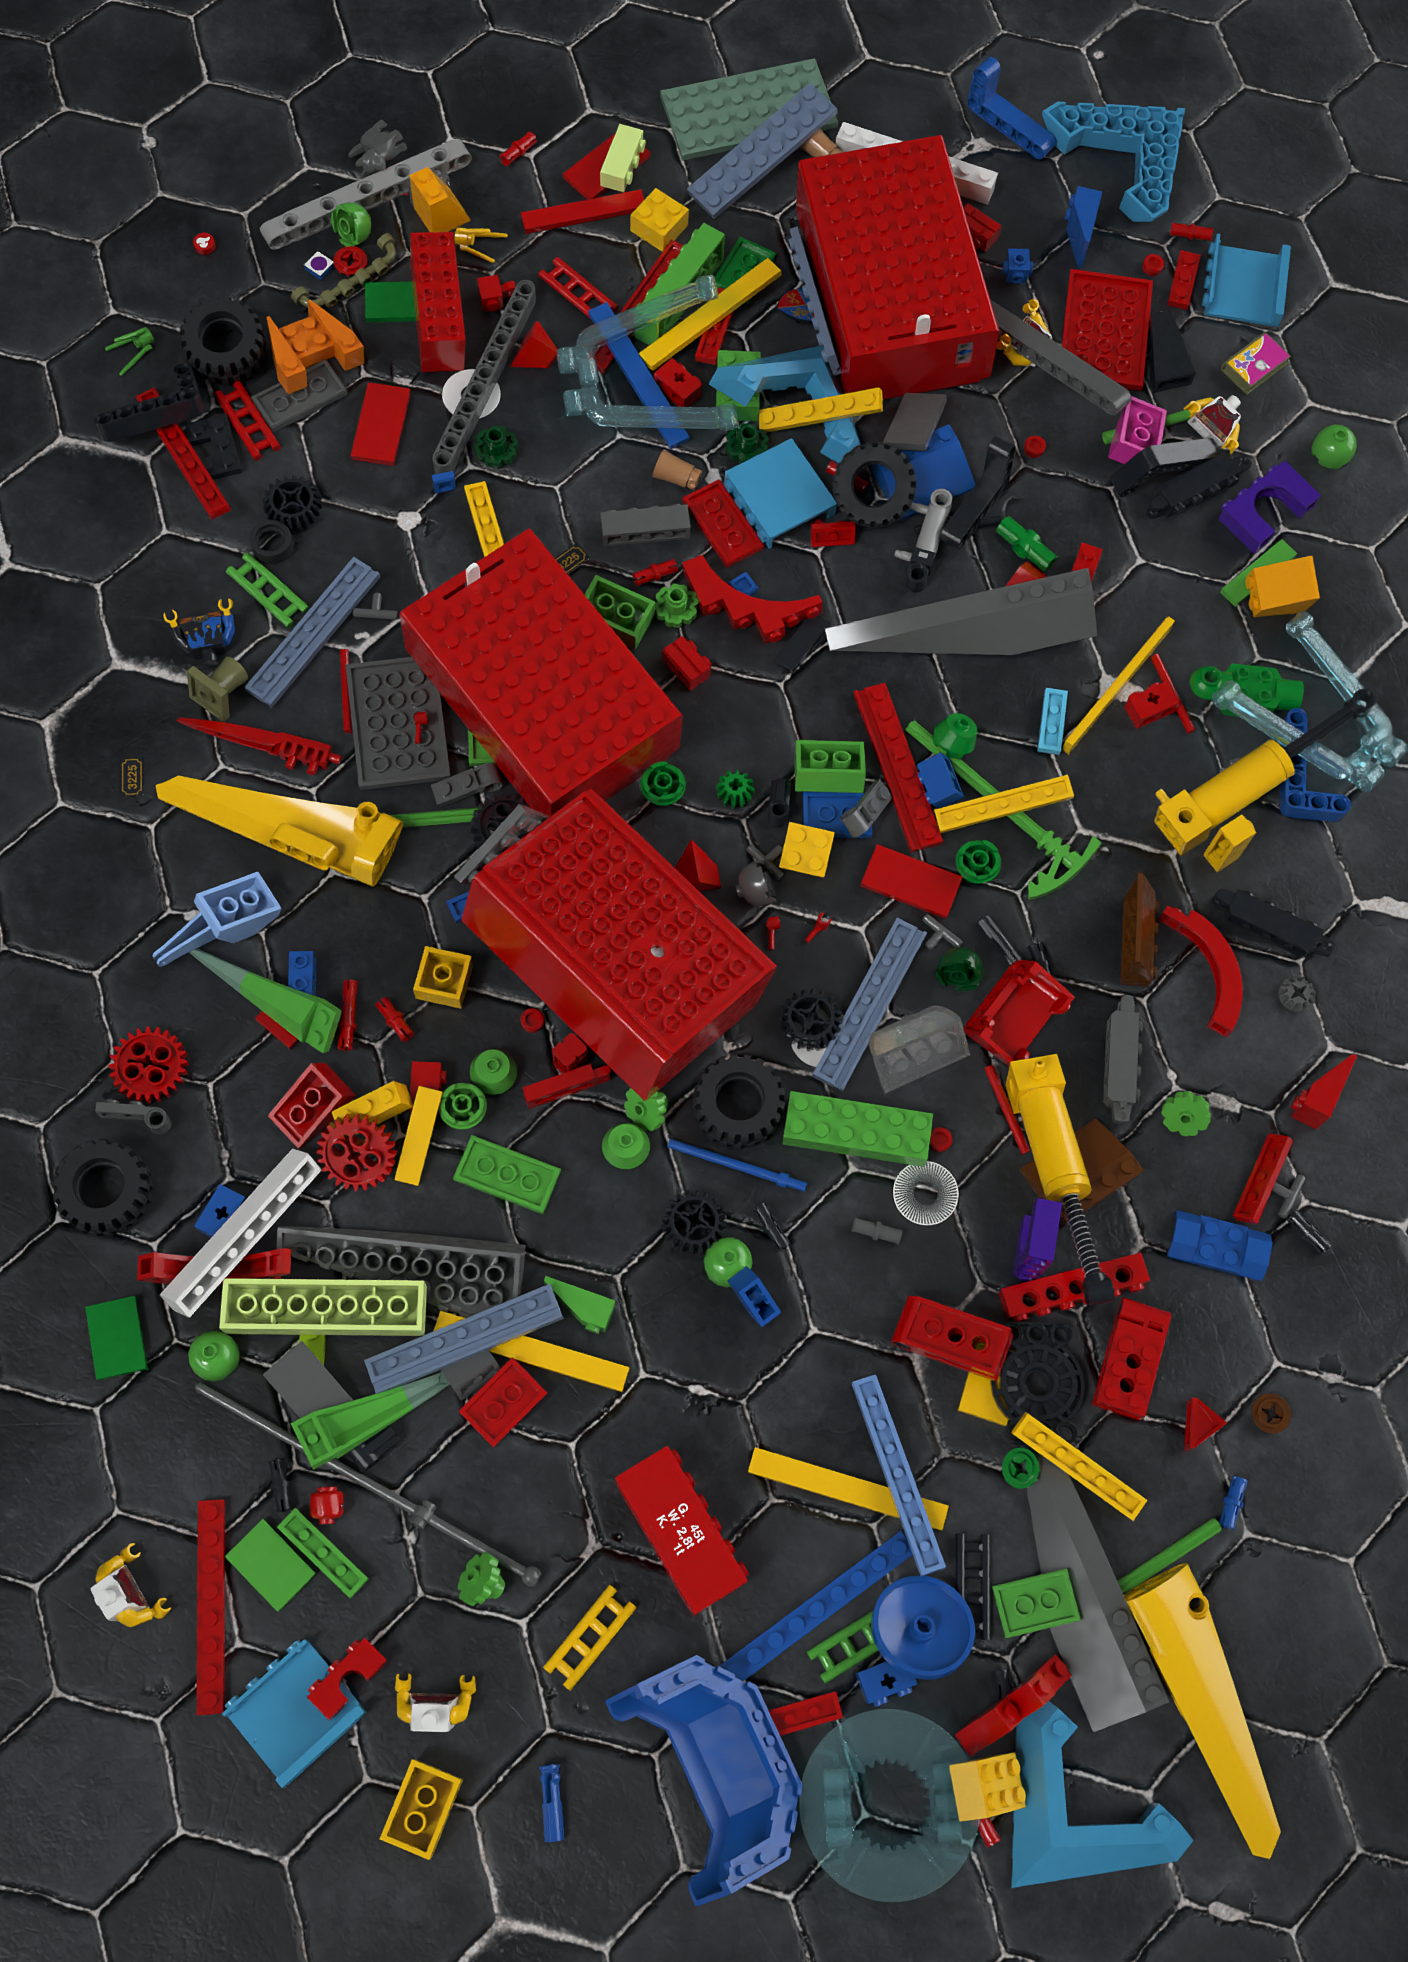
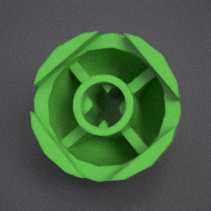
(351, 223)
(1334, 446)
(726, 1259)
(213, 1355)

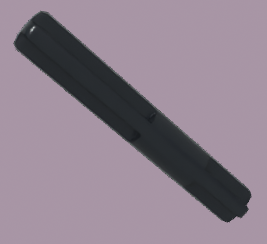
(999, 939)

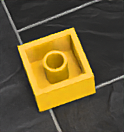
(659, 219)
(806, 849)
(443, 977)

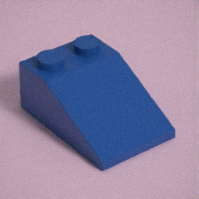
(1081, 220)

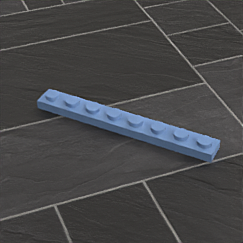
(898, 1476)

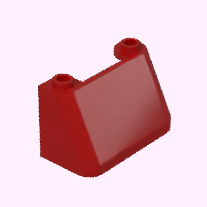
(1017, 1010)

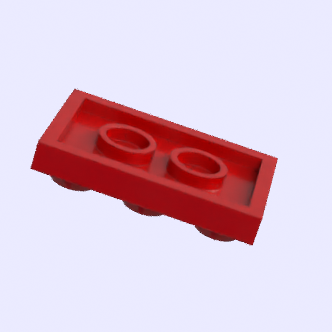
(503, 1402)

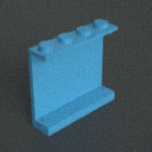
(1246, 284)
(778, 491)
(280, 1718)

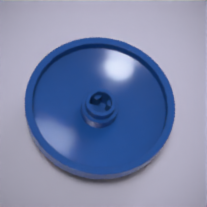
(923, 1627)

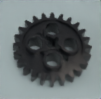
(490, 810)

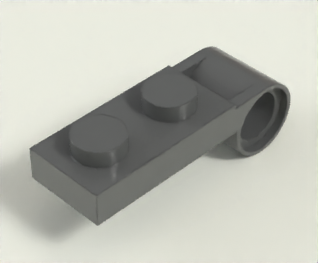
(467, 783)
(866, 811)
(134, 1111)

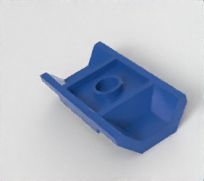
(1220, 1245)

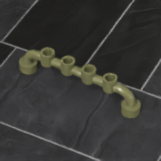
(362, 276)

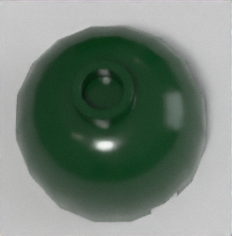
(960, 968)

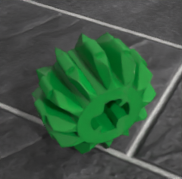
(731, 781)

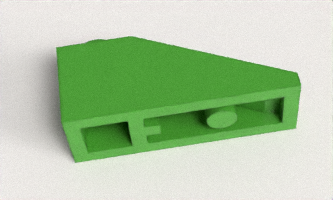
(587, 1307)

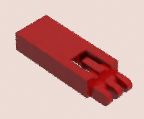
(565, 1085)

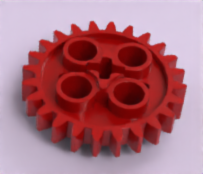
(142, 1084)
(375, 1143)

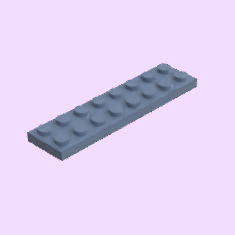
(762, 151)

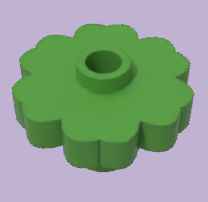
(676, 605)
(646, 1113)
(1186, 1113)
(481, 1580)

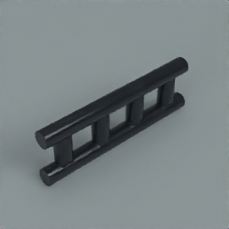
(984, 1574)

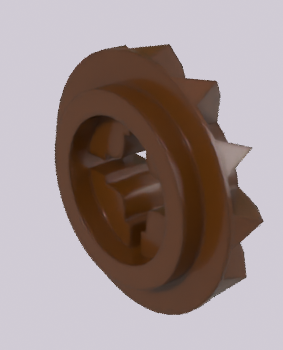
(1281, 1410)

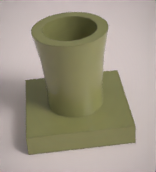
(213, 690)

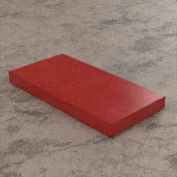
(585, 174)
(380, 424)
(723, 523)
(911, 881)

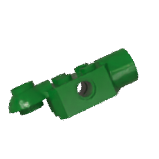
(1256, 682)

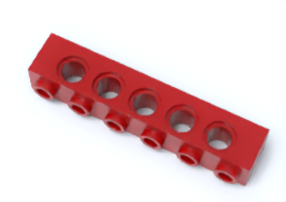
(1014, 1308)

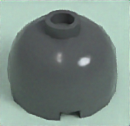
(755, 885)

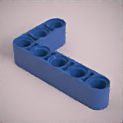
(1005, 116)
(1298, 793)

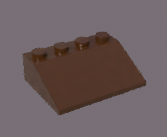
(1138, 934)
(1106, 1163)

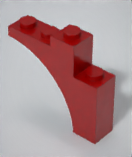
(1014, 1706)

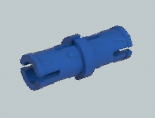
(1233, 1502)

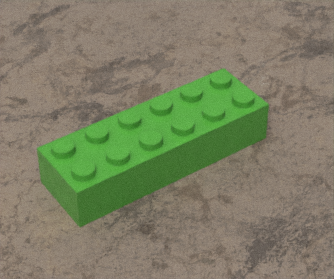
(696, 259)
(857, 1129)

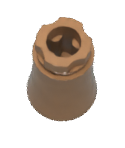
(819, 145)
(676, 471)

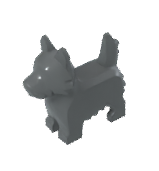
(378, 148)

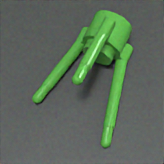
(140, 338)

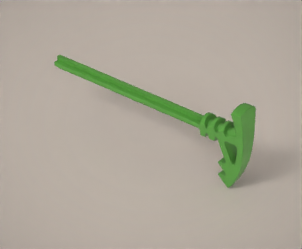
(1044, 839)

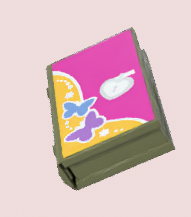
(1255, 363)

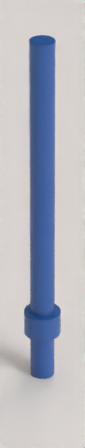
(781, 1179)

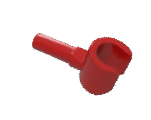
(420, 719)
(772, 924)
(819, 926)

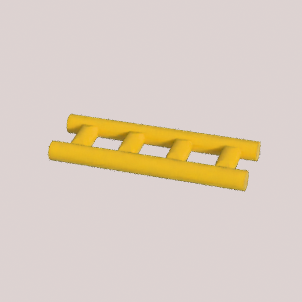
(573, 1640)

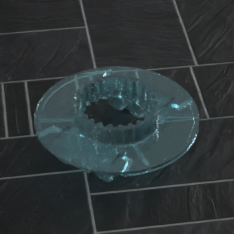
(827, 1813)

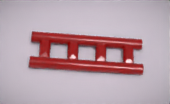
(565, 291)
(259, 424)

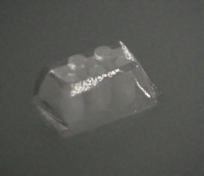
(917, 1046)

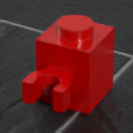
(492, 293)

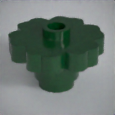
(746, 442)
(496, 446)

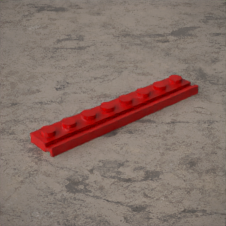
(898, 767)

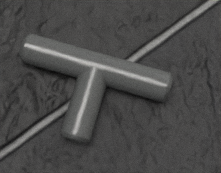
(375, 612)
(768, 859)
(941, 932)
(1289, 1194)

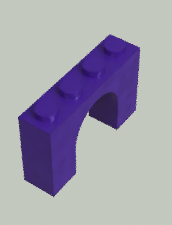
(1279, 483)
(1037, 1240)

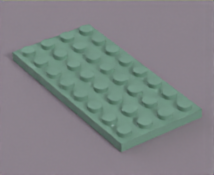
(724, 111)

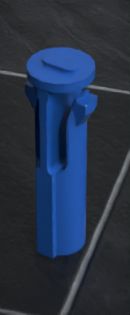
(551, 1803)

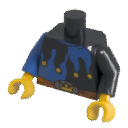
(204, 634)

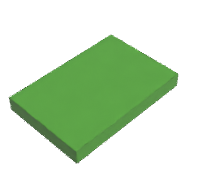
(270, 1565)
(1036, 1603)

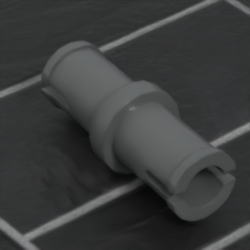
(876, 1230)

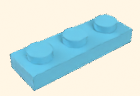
(1052, 721)

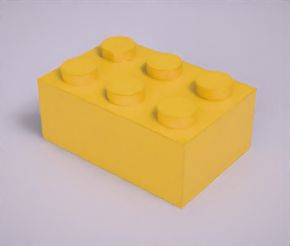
(987, 1786)
(421, 1809)

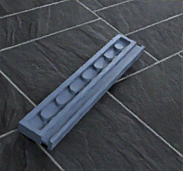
(814, 305)
(312, 632)
(869, 1004)
(463, 1339)

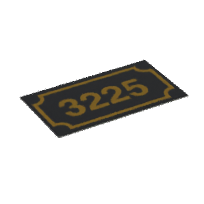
(572, 558)
(131, 776)

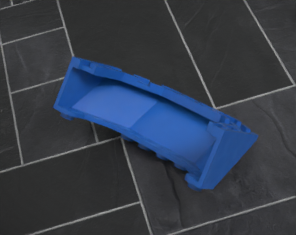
(731, 1763)

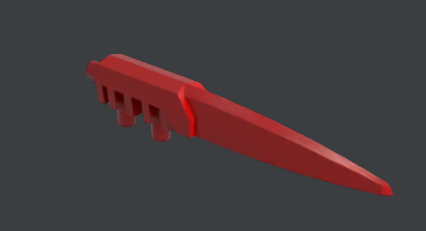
(274, 743)

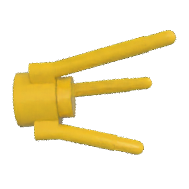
(466, 237)

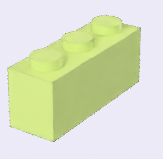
(622, 158)

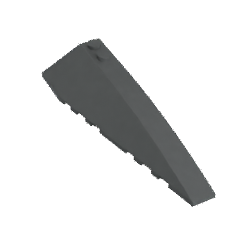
(458, 1272)

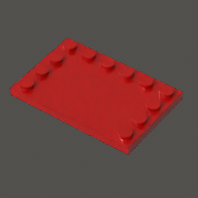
(1109, 324)

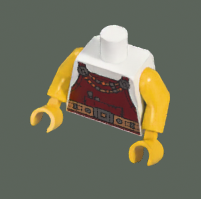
(1036, 322)
(1216, 420)
(120, 1595)
(433, 1711)

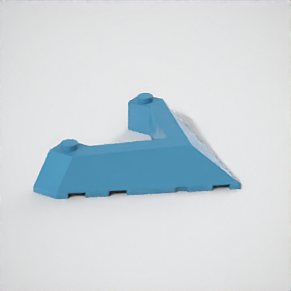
(1146, 131)
(778, 372)
(1050, 1848)

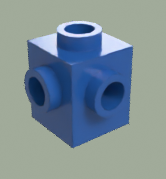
(1017, 266)

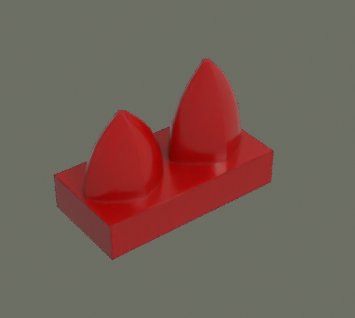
(832, 533)

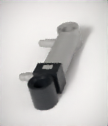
(928, 541)

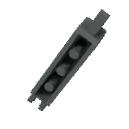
(1121, 1060)

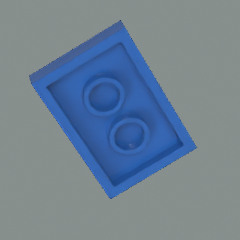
(824, 811)

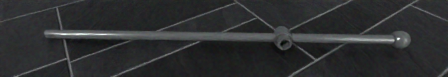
(422, 1513)

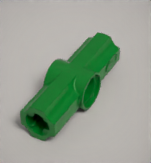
(1026, 543)

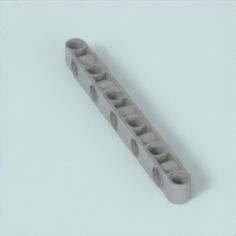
(367, 192)

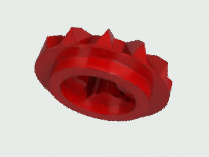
(344, 255)

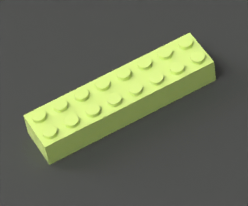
(323, 1307)

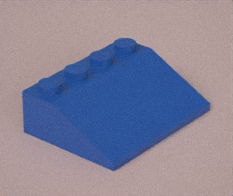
(938, 467)

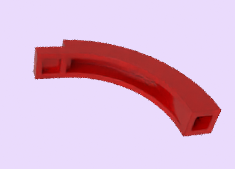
(1221, 961)
(165, 1267)

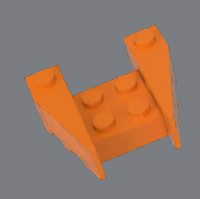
(309, 343)

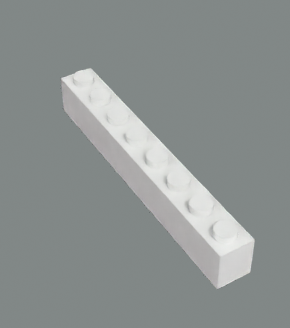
(971, 180)
(240, 1232)

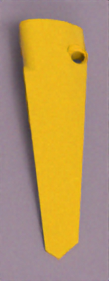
(317, 833)
(1201, 1685)

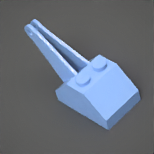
(226, 913)

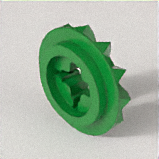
(1011, 1469)

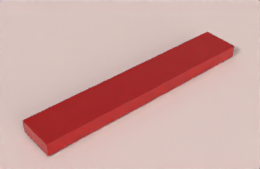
(581, 211)

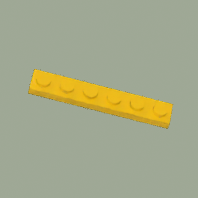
(821, 410)
(1004, 803)
(1079, 1466)

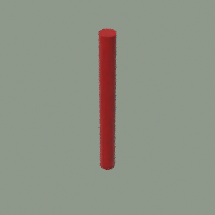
(1164, 676)
(347, 721)
(1007, 1110)

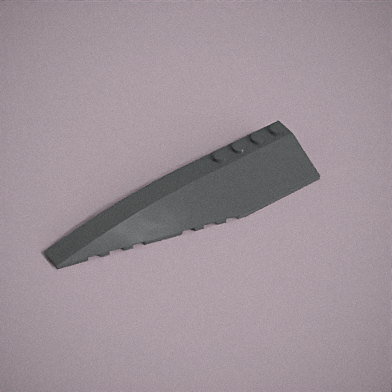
(983, 623)
(1104, 1647)

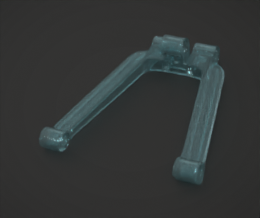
(582, 360)
(1375, 743)

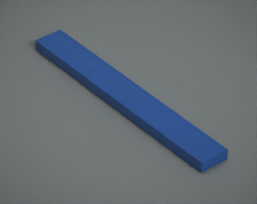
(638, 376)

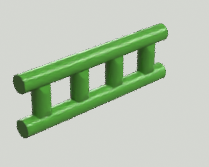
(267, 576)
(842, 1637)

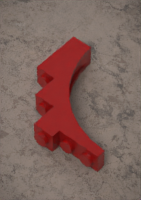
(742, 609)

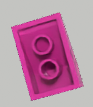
(1137, 428)

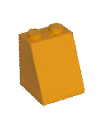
(436, 202)
(1283, 587)

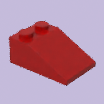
(1319, 1100)
(310, 1103)

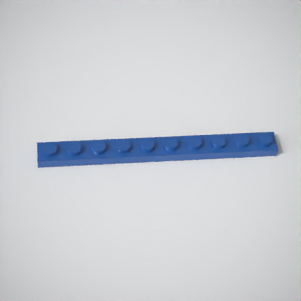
(818, 1608)

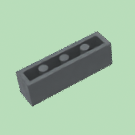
(645, 525)

